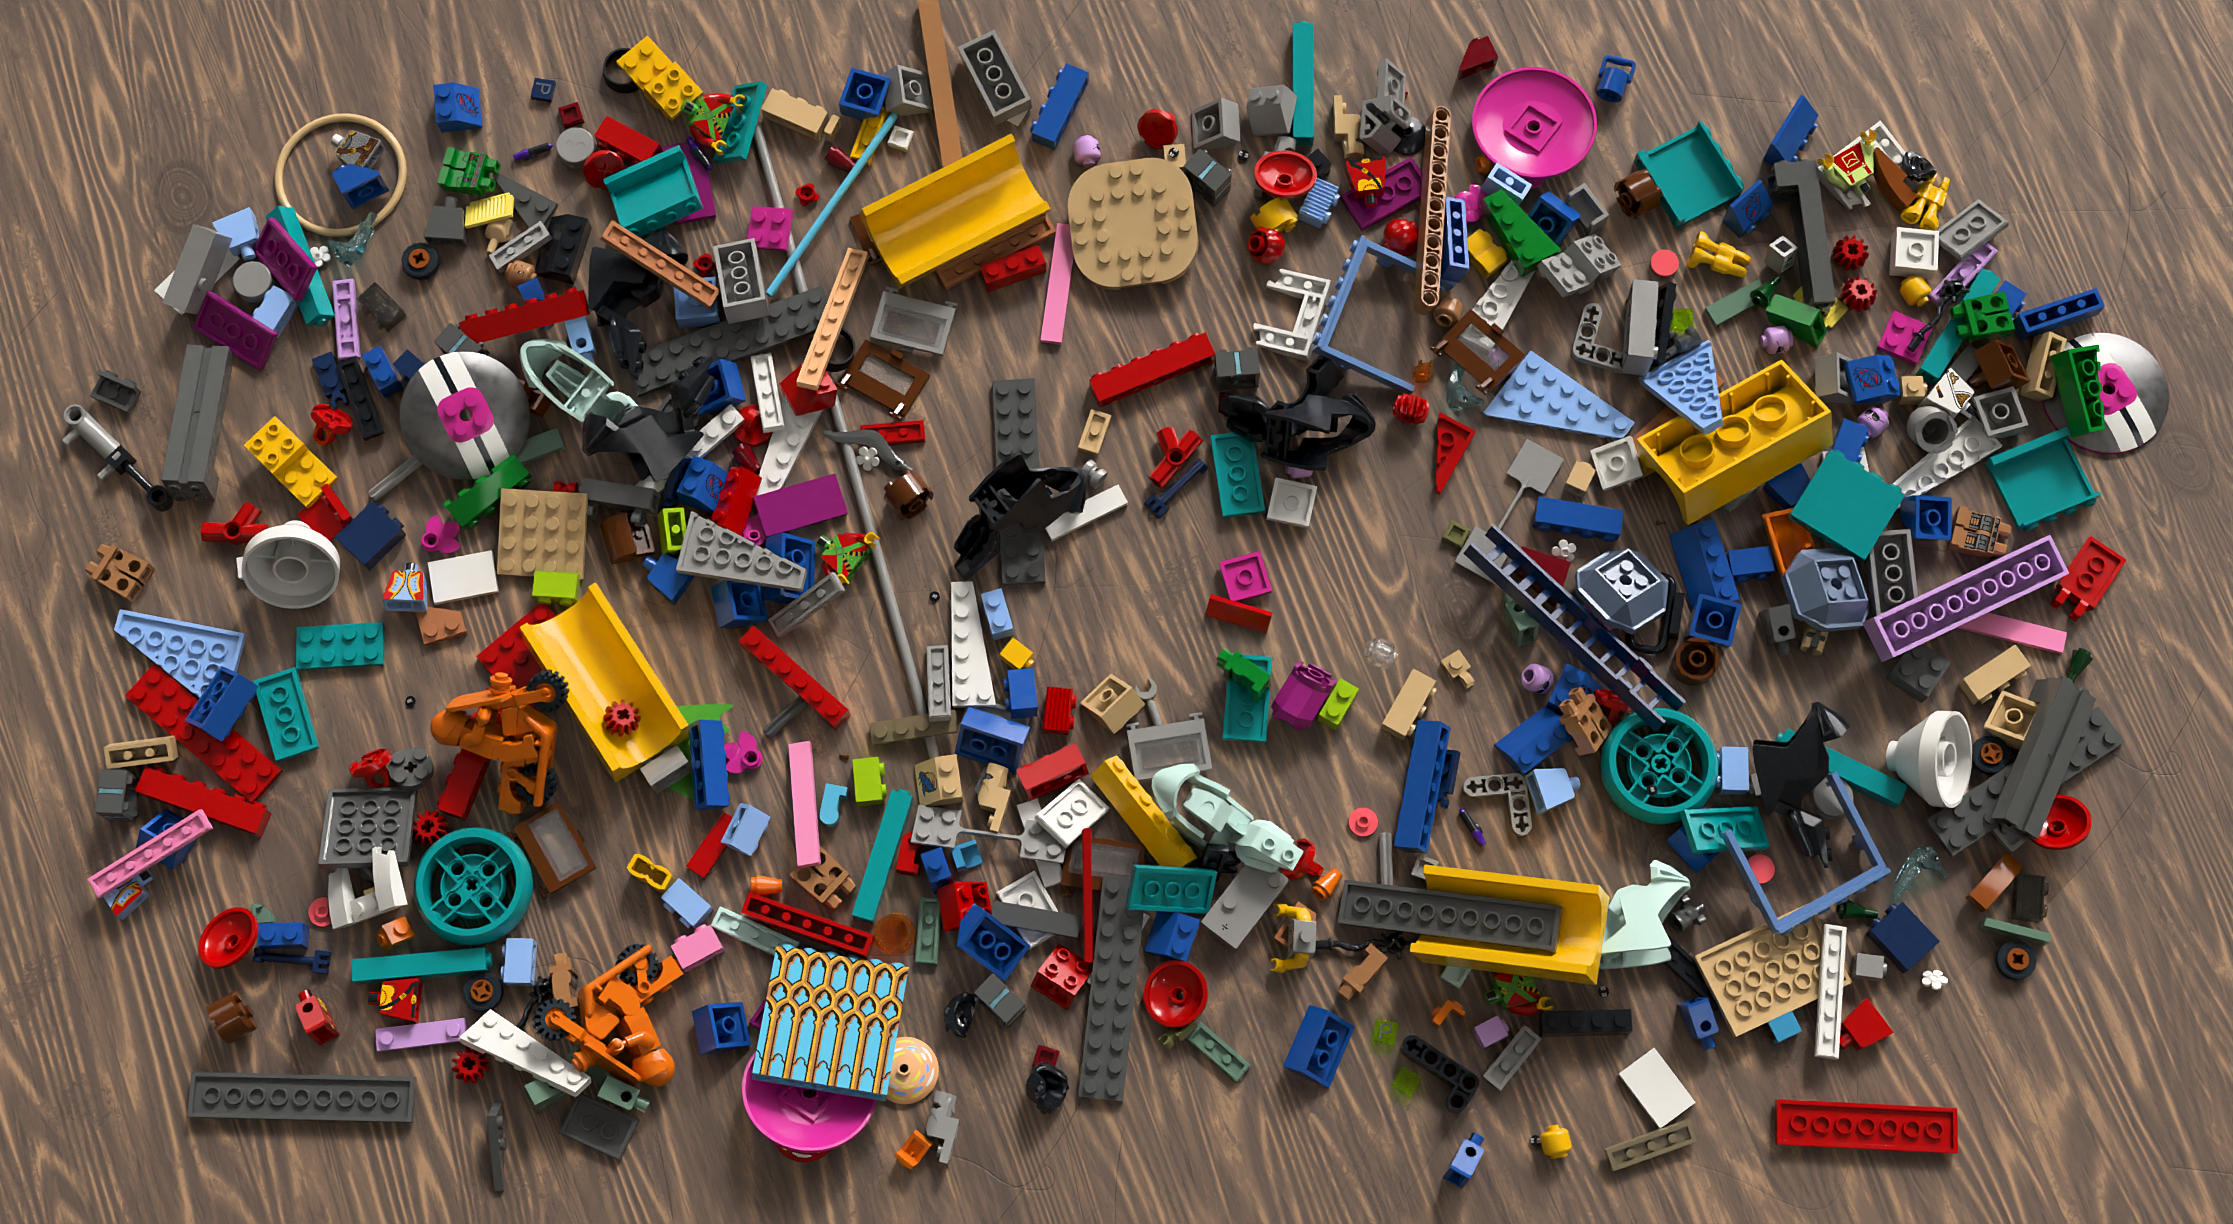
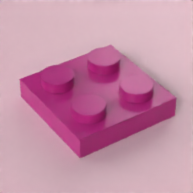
(770, 227)
(1899, 334)
(1245, 577)

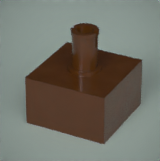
(1999, 367)

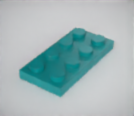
(742, 122)
(1237, 475)
(340, 646)
(286, 714)
(1243, 716)
(1705, 826)
(1171, 889)

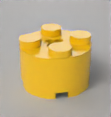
(1276, 215)

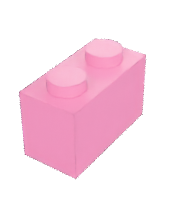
(697, 947)

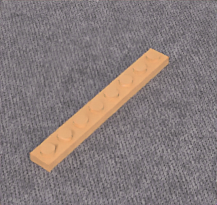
(832, 319)

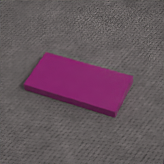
(703, 185)
(1402, 189)
(285, 259)
(235, 328)
(800, 505)

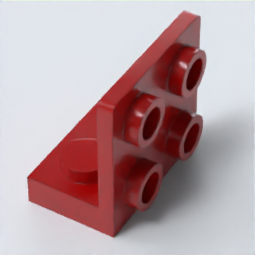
(327, 514)
(1062, 976)

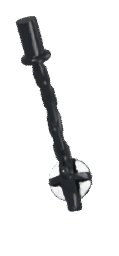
(1952, 290)
(1393, 943)
(542, 990)

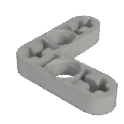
(1588, 342)
(1512, 795)

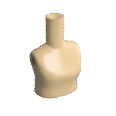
(497, 233)

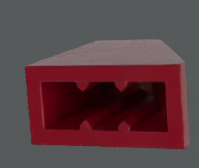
(1554, 566)

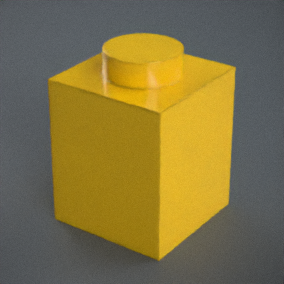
(1017, 655)

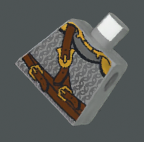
(357, 149)

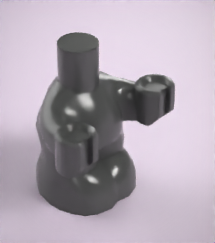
(1685, 341)
(1686, 915)

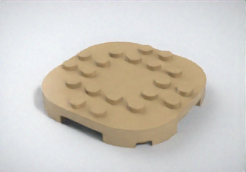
(1133, 223)

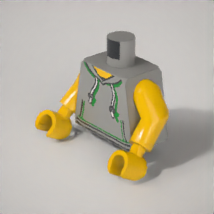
(1301, 938)

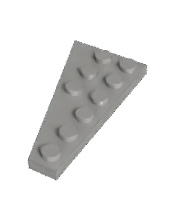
(728, 556)

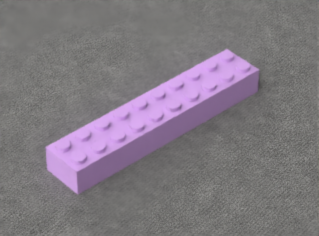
(1965, 598)

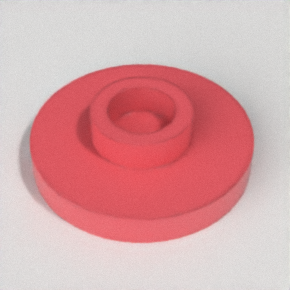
(1664, 263)
(1363, 822)
(1762, 867)
(319, 912)

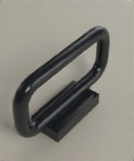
(1671, 621)

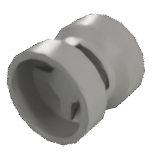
(1094, 475)

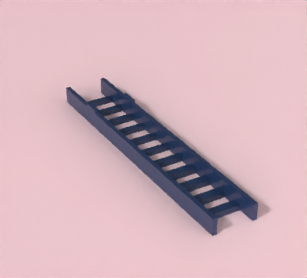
(1568, 603)

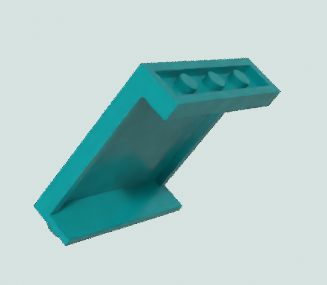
(1691, 175)
(654, 192)
(2041, 480)
(1846, 505)

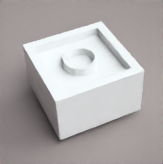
(1914, 252)

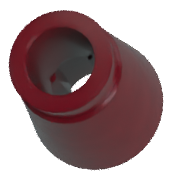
(839, 159)
(745, 457)

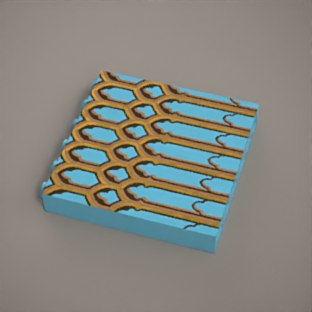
(830, 1022)

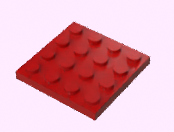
(511, 655)

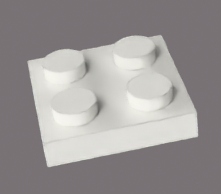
(1617, 463)
(1291, 503)

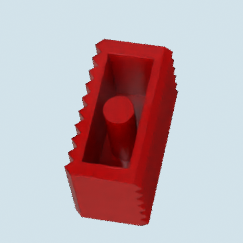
(1058, 711)

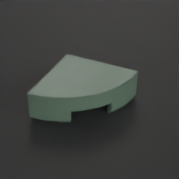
(262, 914)

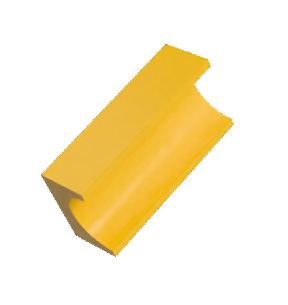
(952, 212)
(1766, 429)
(604, 667)
(1579, 933)

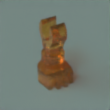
(1422, 372)

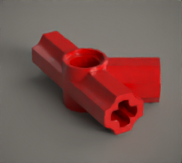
(1172, 447)
(243, 520)

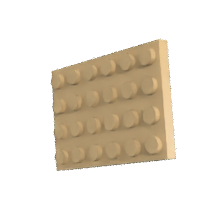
(1764, 973)

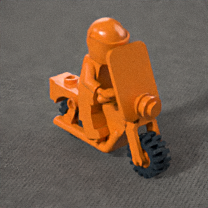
(520, 740)
(613, 1003)

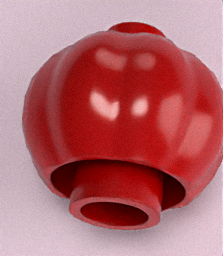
(1401, 237)
(1266, 249)

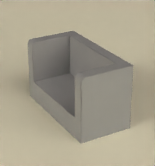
(1585, 203)

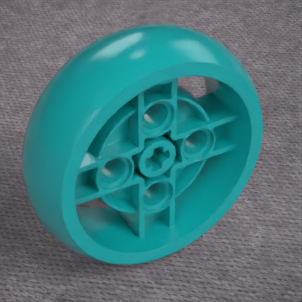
(1692, 789)
(442, 913)

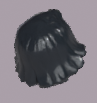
(1047, 1087)

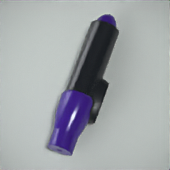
(531, 153)
(698, 153)
(1474, 828)

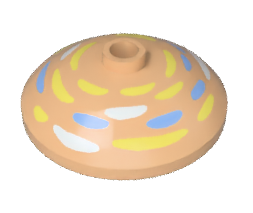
(921, 1073)

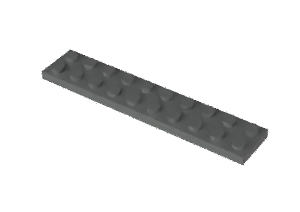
(787, 322)
(1017, 432)
(1971, 819)
(1450, 915)
(1111, 993)
(302, 1097)

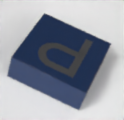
(543, 90)

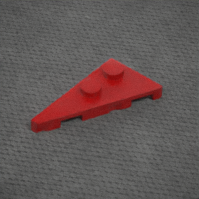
(1451, 444)

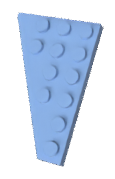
(1689, 387)
(1549, 398)
(181, 648)

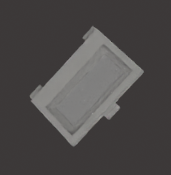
(913, 323)
(1168, 746)

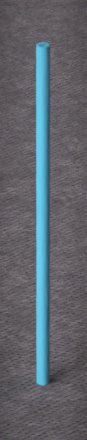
(831, 205)

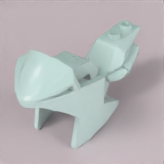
(584, 393)
(1256, 844)
(1636, 917)

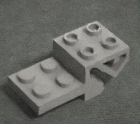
(1386, 106)
(1580, 266)

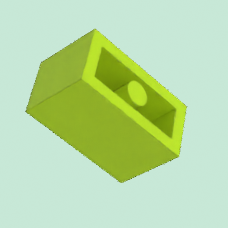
(671, 530)
(556, 587)
(1338, 704)
(868, 781)

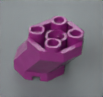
(1303, 695)

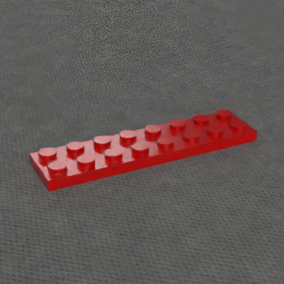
(231, 759)
(1866, 1126)

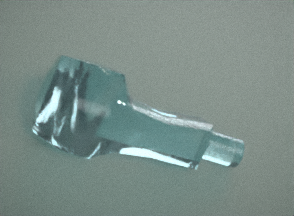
(350, 252)
(1456, 394)
(1920, 859)

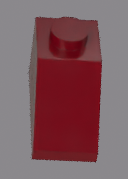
(1478, 57)

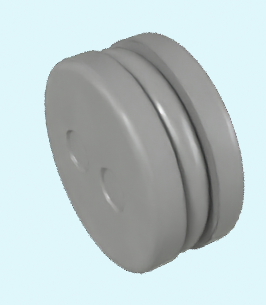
(575, 147)
(252, 281)
(1825, 802)

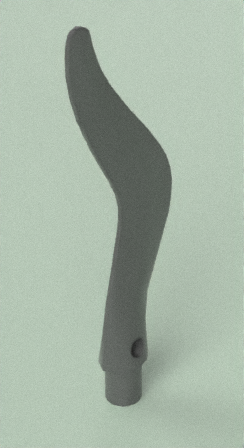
(871, 439)

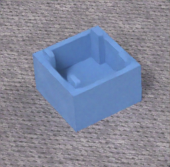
(693, 314)

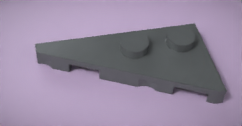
(528, 203)
(498, 1143)

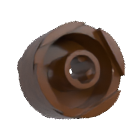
(1637, 194)
(907, 495)
(1703, 653)
(231, 1017)

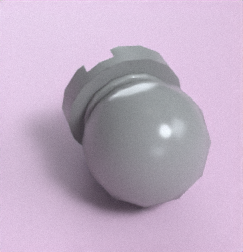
(1931, 429)

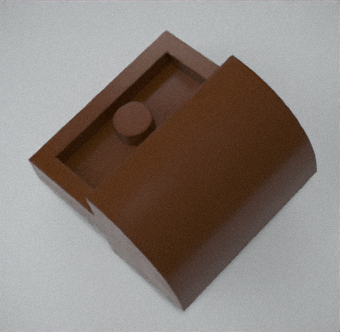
(625, 540)

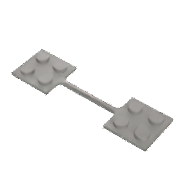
(1533, 469)
(941, 826)

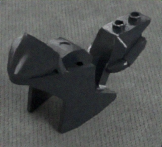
(622, 285)
(1255, 422)
(650, 437)
(1034, 509)
(1792, 769)

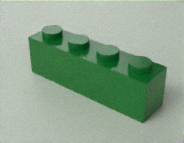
(486, 493)

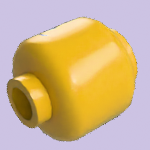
(1915, 290)
(1555, 1142)

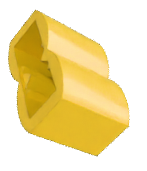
(1485, 254)
(647, 872)

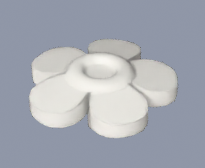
(320, 255)
(867, 457)
(1565, 551)
(1934, 979)

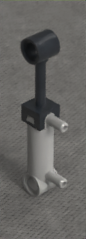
(114, 453)

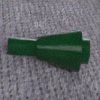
(1762, 294)
(2079, 661)
(1853, 910)

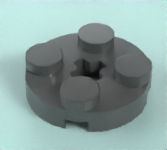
(411, 757)

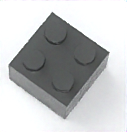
(1918, 672)

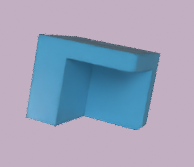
(966, 855)
(1784, 1027)

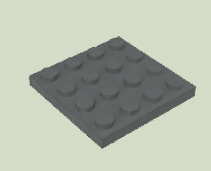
(364, 820)

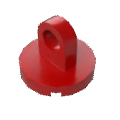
(1157, 128)
(600, 166)
(331, 421)
(752, 430)
(1613, 704)
(371, 765)
(1305, 862)

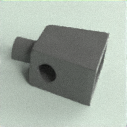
(447, 225)
(1778, 619)

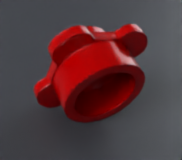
(803, 190)
(705, 259)

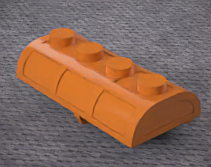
(1785, 538)

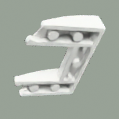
(1883, 141)
(1315, 296)
(388, 892)

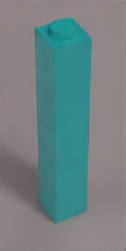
(1303, 82)
(315, 304)
(1947, 341)
(1861, 777)
(883, 856)
(421, 965)

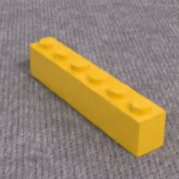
(1142, 814)

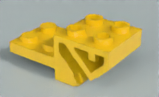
(658, 78)
(290, 461)

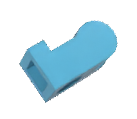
(830, 804)

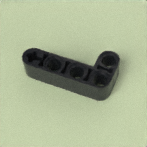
(1436, 1069)

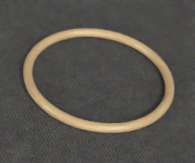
(402, 170)

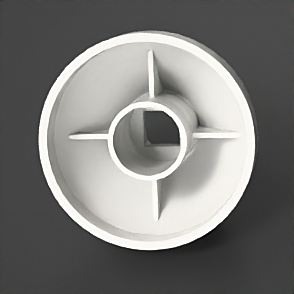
(291, 566)
(1935, 758)

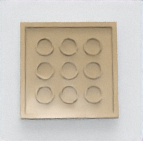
(541, 532)

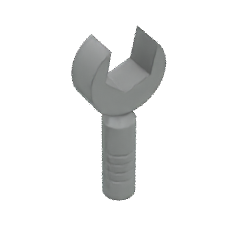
(1148, 696)

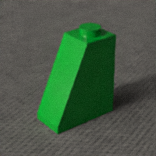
(1802, 320)

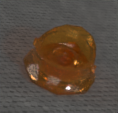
(894, 934)

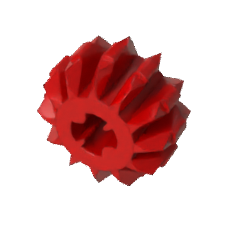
(1858, 251)
(1858, 294)
(1410, 409)
(617, 711)
(423, 824)
(466, 1073)

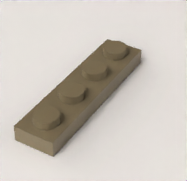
(911, 728)
(1650, 1145)

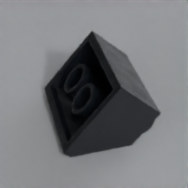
(563, 254)

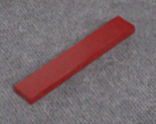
(1087, 895)

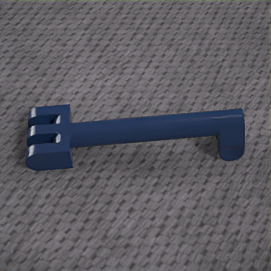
(1198, 466)
(316, 961)

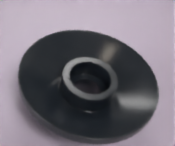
(1413, 142)

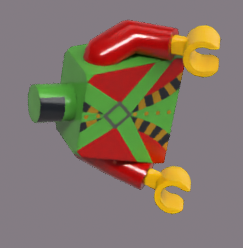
(709, 118)
(845, 553)
(1516, 994)

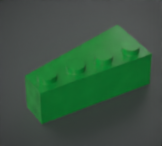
(1518, 233)
(2080, 389)

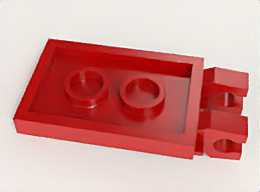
(2088, 577)

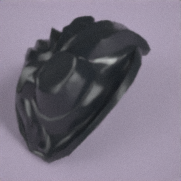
(1917, 167)
(959, 1014)

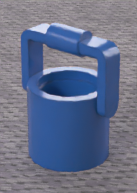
(1613, 79)

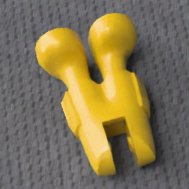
(1929, 196)
(1723, 256)

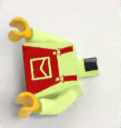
(1851, 165)

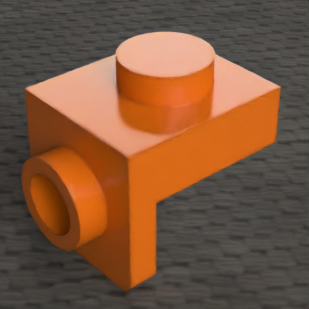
(394, 933)
(1441, 1013)
(913, 1150)

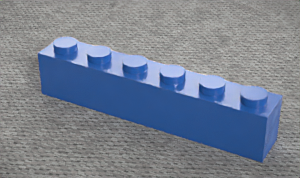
(1422, 786)

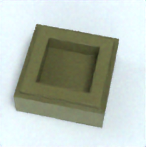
(1456, 534)

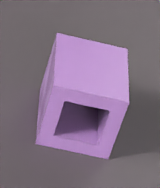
(1490, 1032)

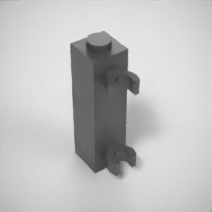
(620, 497)

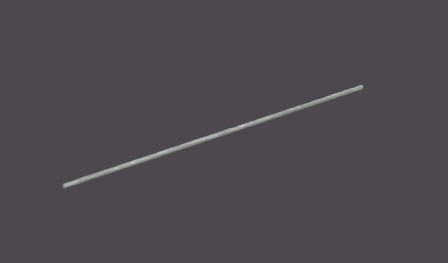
(854, 472)

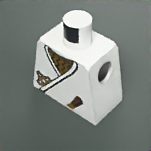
(1951, 395)

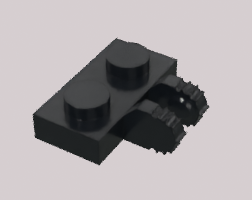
(1220, 859)

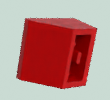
(958, 898)

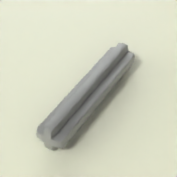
(394, 478)
(1386, 865)

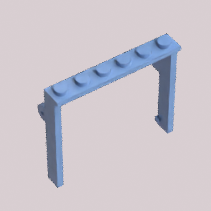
(1336, 303)
(1839, 895)

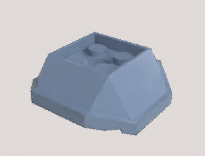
(1623, 589)
(1826, 590)

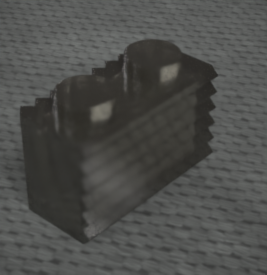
(380, 307)
(2029, 898)

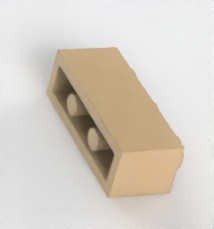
(795, 114)
(2040, 366)
(1995, 675)
(1409, 705)
(141, 752)

